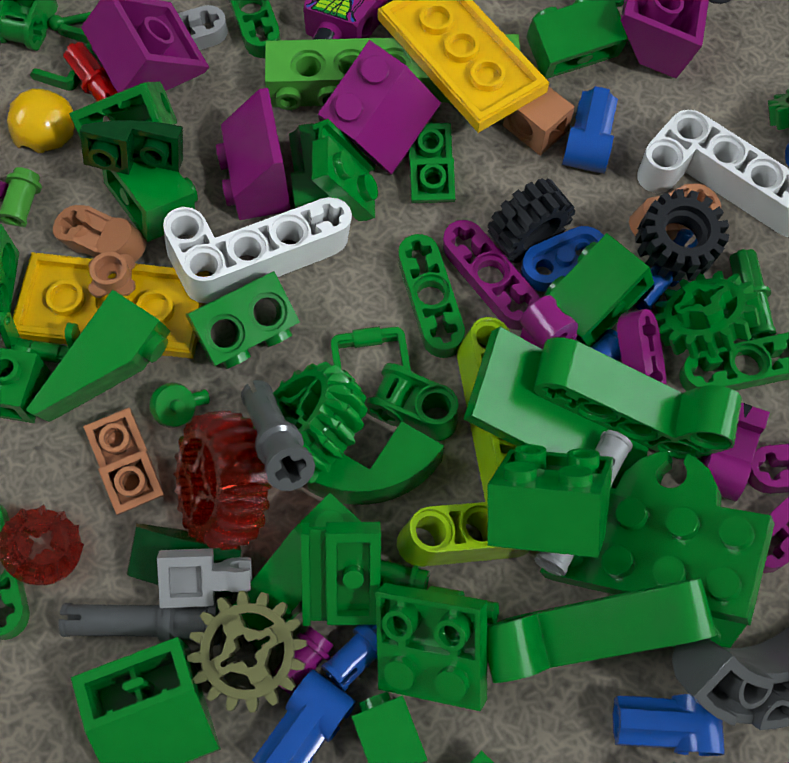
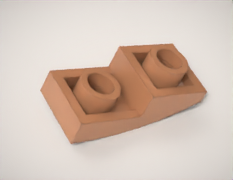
(123, 461)

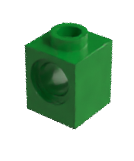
(388, 731)

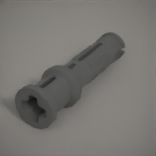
(278, 442)
(134, 621)

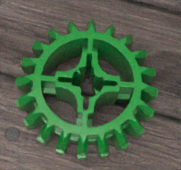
(325, 409)

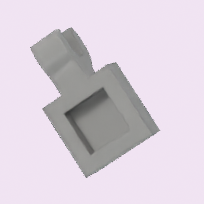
(192, 577)

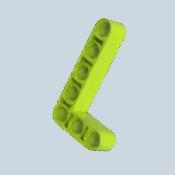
(449, 522)

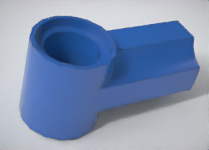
(590, 138)
(309, 721)
(667, 724)

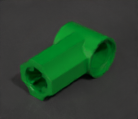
(301, 146)

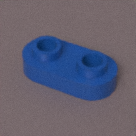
(557, 255)

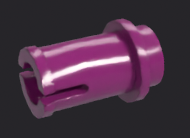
(312, 655)

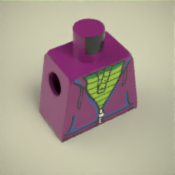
(341, 18)

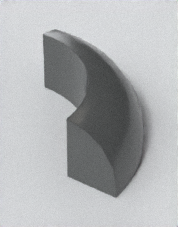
(738, 683)

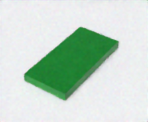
(510, 409)

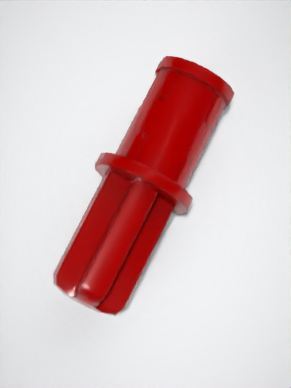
(89, 71)

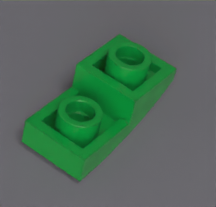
(432, 165)

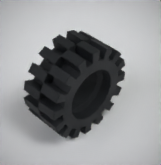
(694, 216)
(530, 218)

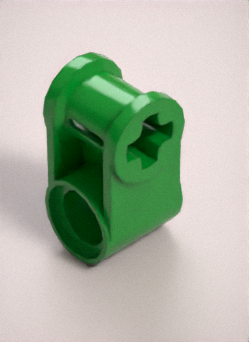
(25, 21)
(408, 397)

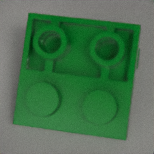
(433, 644)

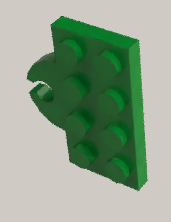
(677, 536)

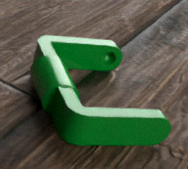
(72, 80)
(370, 337)
(47, 351)

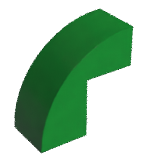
(399, 468)

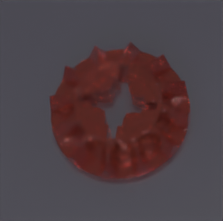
(48, 565)

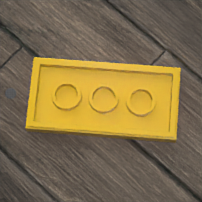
(465, 57)
(58, 293)

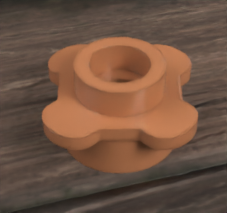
(107, 264)

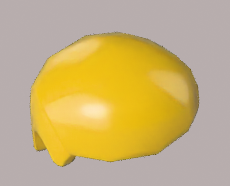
(40, 120)

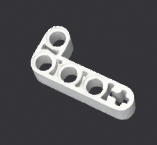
(721, 162)
(317, 227)

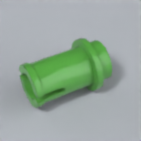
(19, 196)

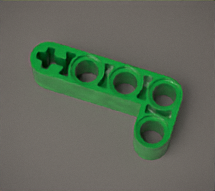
(636, 404)
(599, 629)

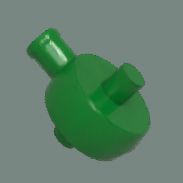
(175, 404)

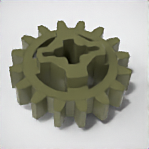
(235, 628)

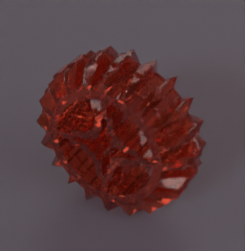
(221, 480)

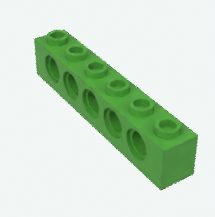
(311, 69)

